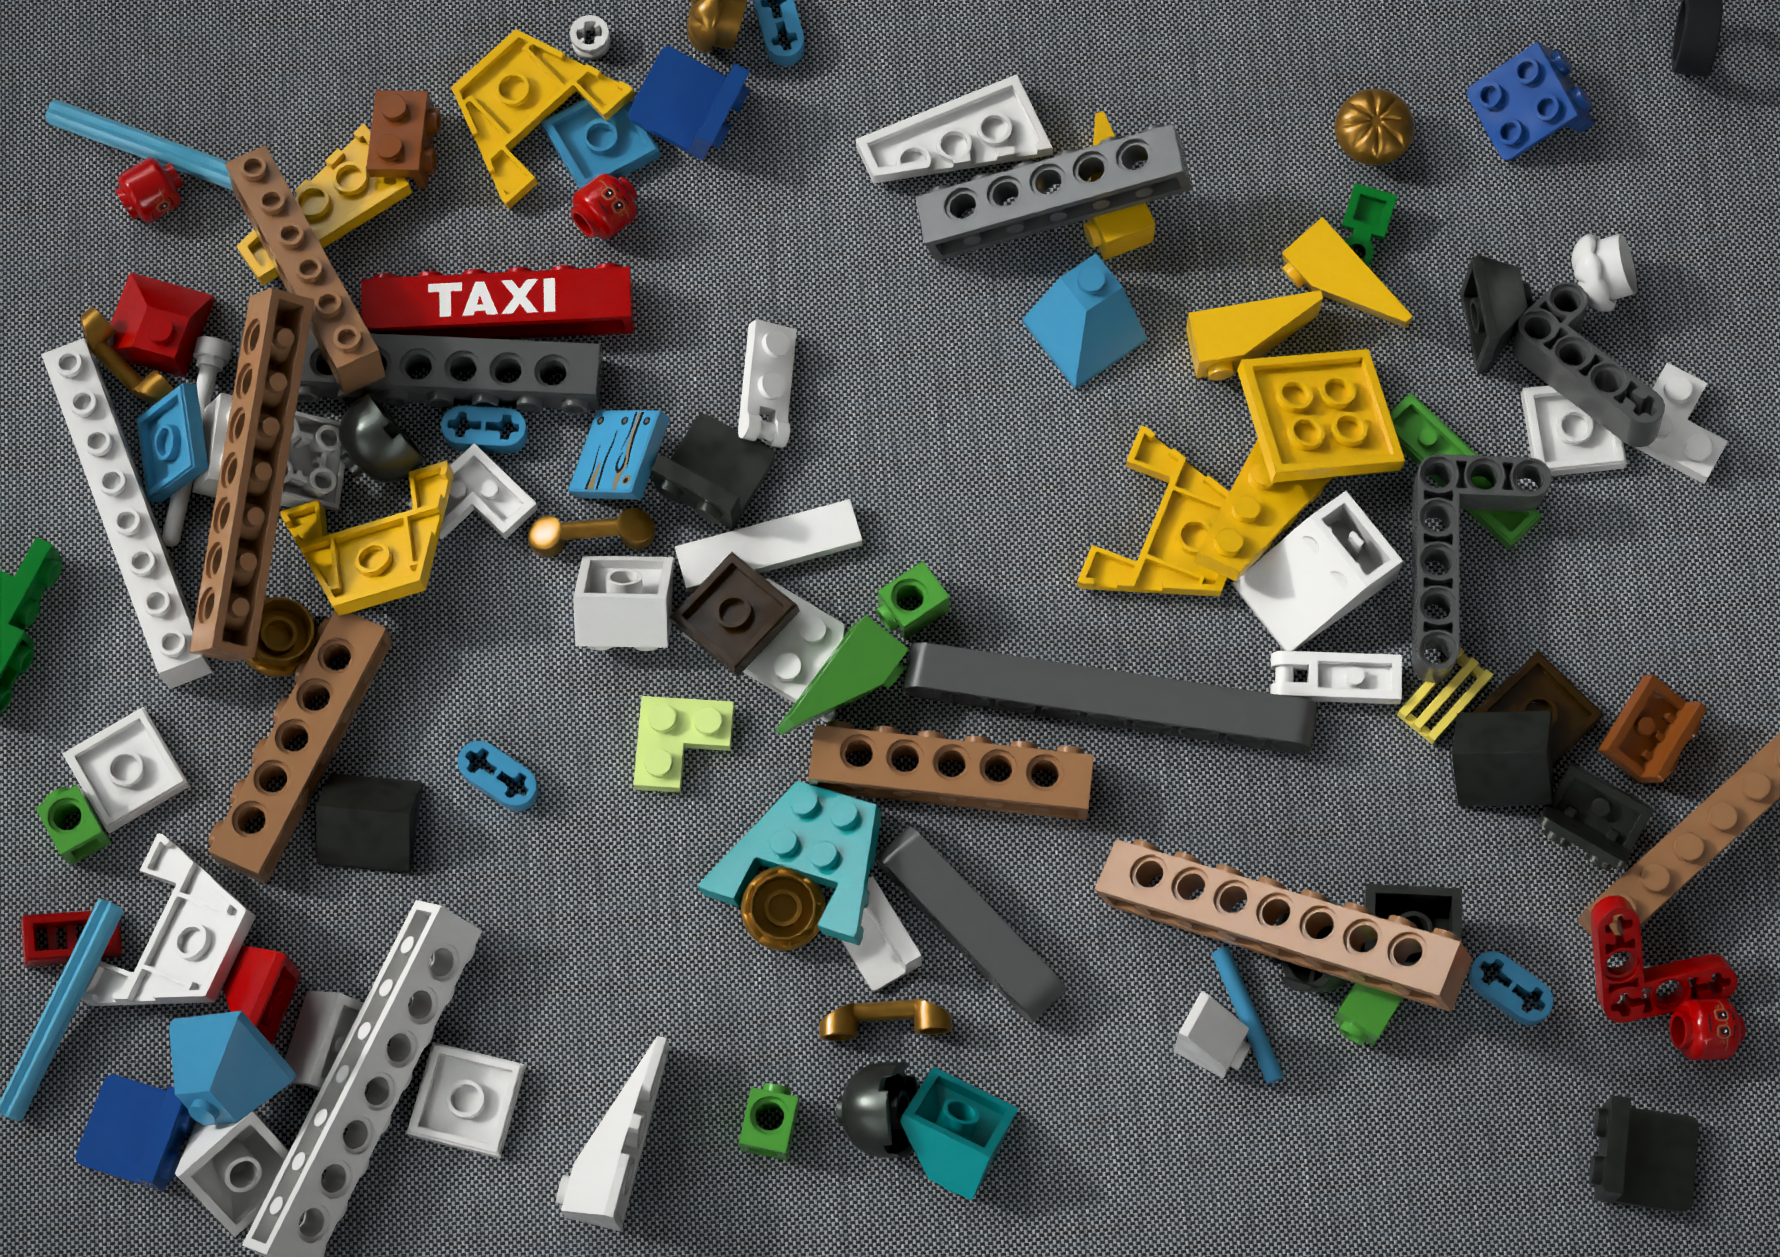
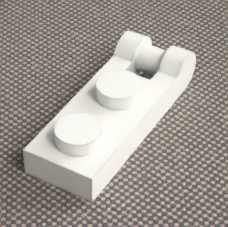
(767, 383)
(1339, 676)

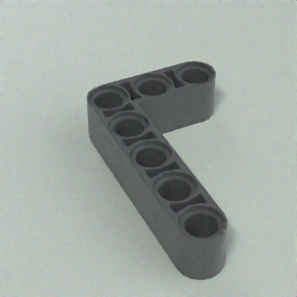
(1444, 545)

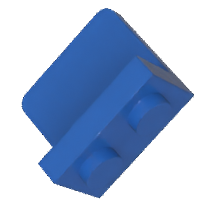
(1529, 100)
(688, 102)
(135, 1132)

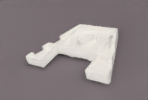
(190, 944)

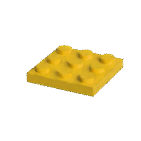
(1320, 415)

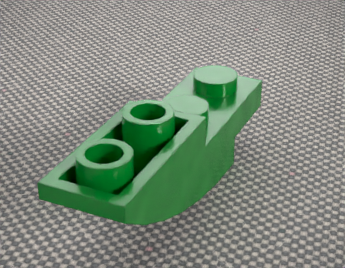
(20, 608)

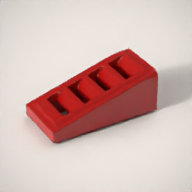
(50, 922)

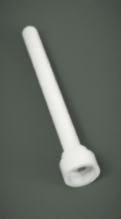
(211, 357)

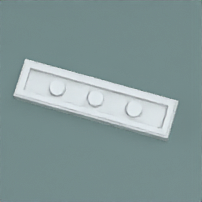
(773, 542)

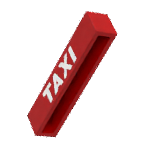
(502, 303)

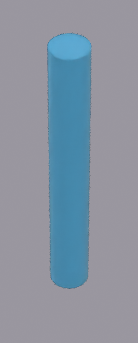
(1247, 1015)

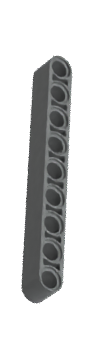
(1110, 698)

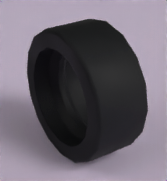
(1696, 37)

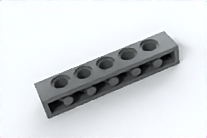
(1074, 201)

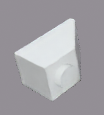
(1212, 1037)

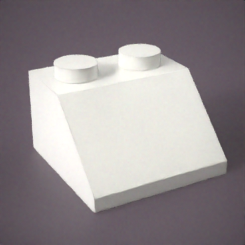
(623, 602)

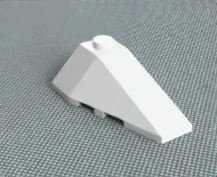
(608, 1164)

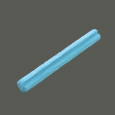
(138, 142)
(60, 1009)

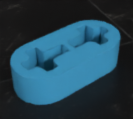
(770, 27)
(487, 420)
(504, 767)
(1517, 979)

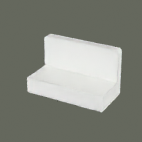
(886, 945)
(320, 1035)

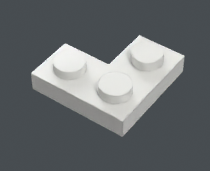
(1680, 441)
(489, 491)

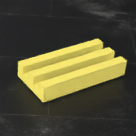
(1469, 666)

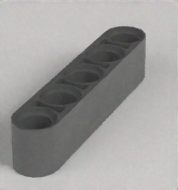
(970, 924)

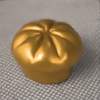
(714, 23)
(1374, 126)
(284, 637)
(782, 909)

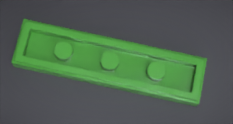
(1425, 435)

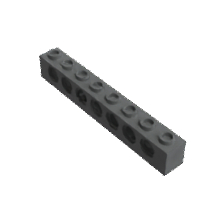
(487, 357)

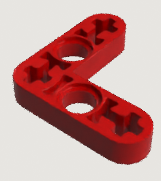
(1632, 977)

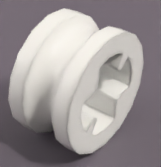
(579, 31)

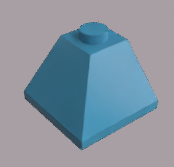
(1085, 322)
(224, 1067)

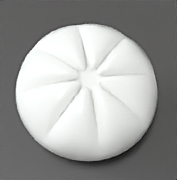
(1604, 270)

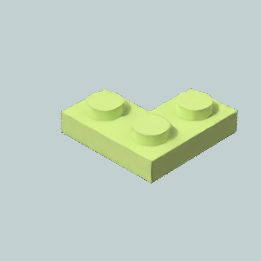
(669, 728)

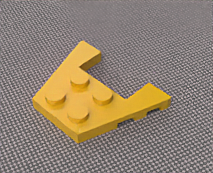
(517, 90)
(1175, 535)
(379, 557)

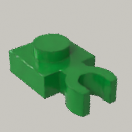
(1368, 217)

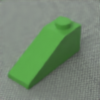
(854, 670)

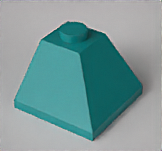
(956, 1131)

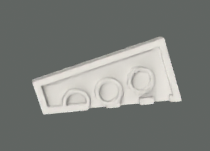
(965, 133)

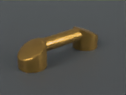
(97, 333)
(633, 526)
(842, 1022)

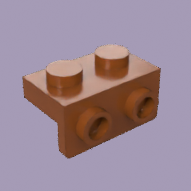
(403, 136)
(1652, 731)

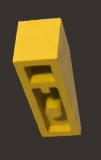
(1121, 229)
(1329, 265)
(1245, 331)

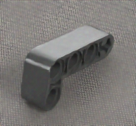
(1629, 410)

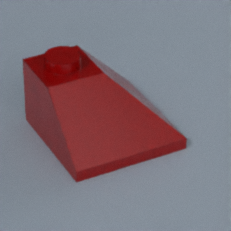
(159, 324)
(262, 987)

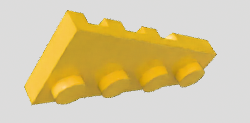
(334, 201)
(1254, 516)

